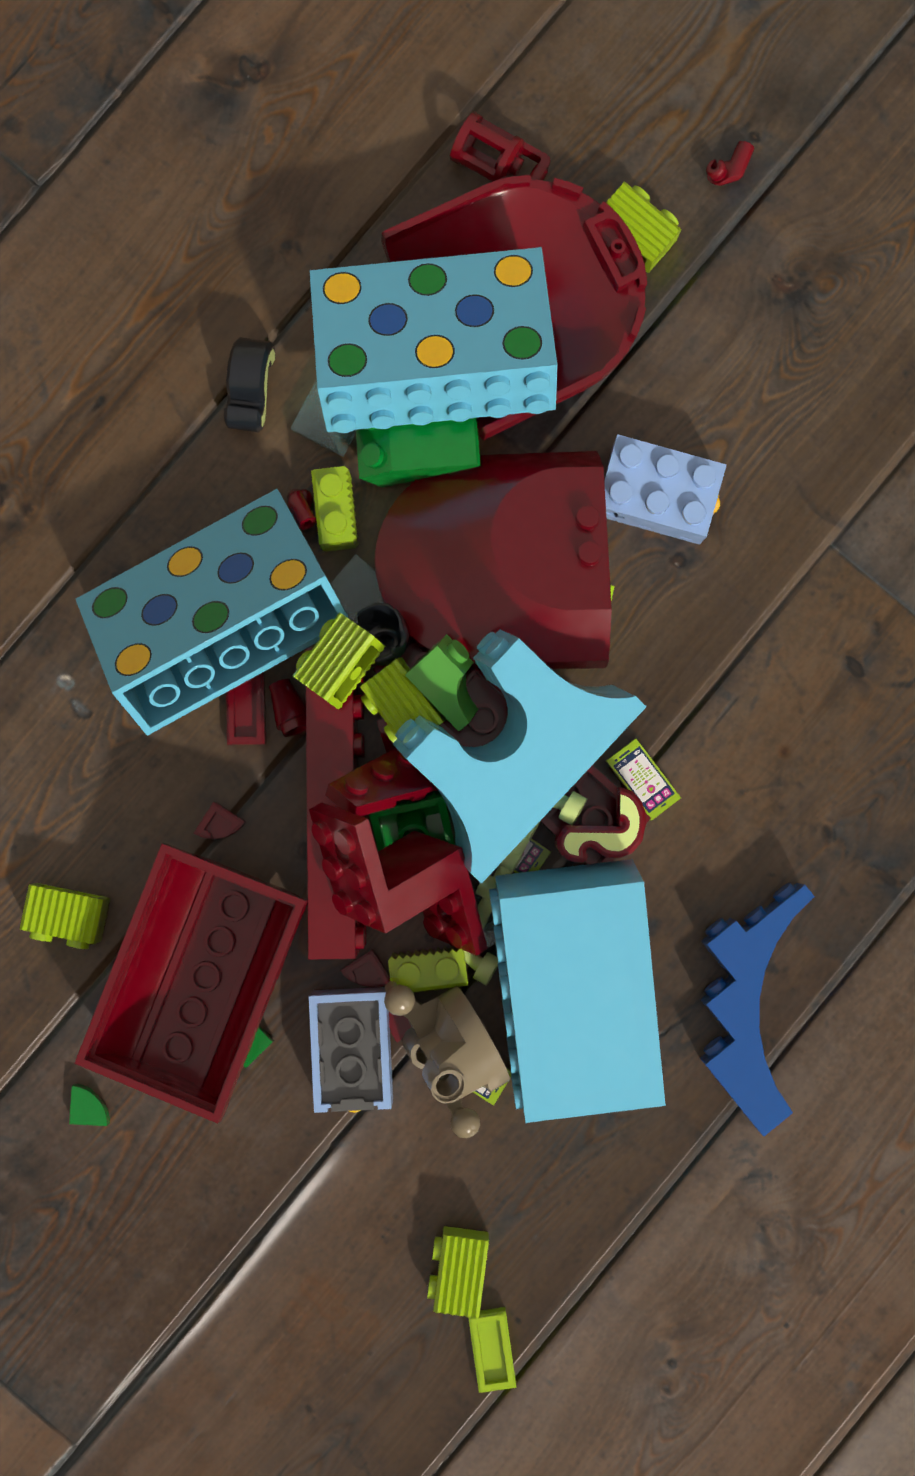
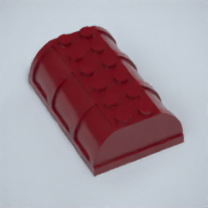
(191, 982)

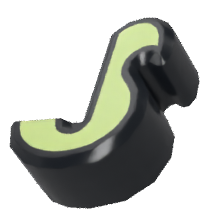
(248, 384)

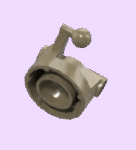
(453, 1050)

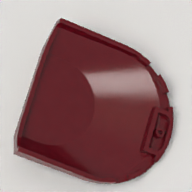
(589, 266)
(506, 551)

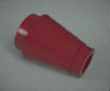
(288, 708)

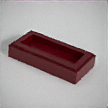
(247, 713)

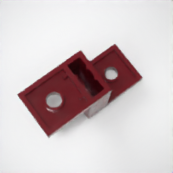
(398, 880)

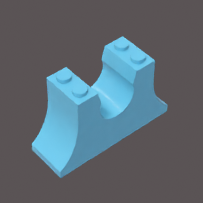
(543, 750)

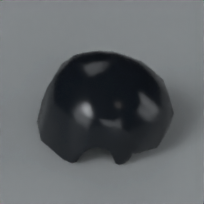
(388, 627)

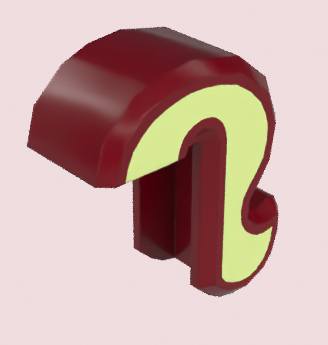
(606, 840)

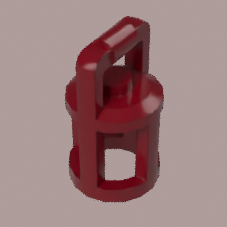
(510, 146)

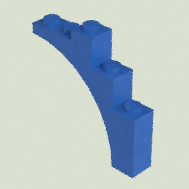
(735, 1003)

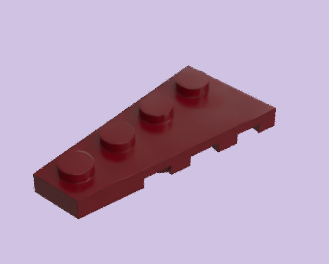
(379, 785)

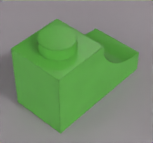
(442, 680)

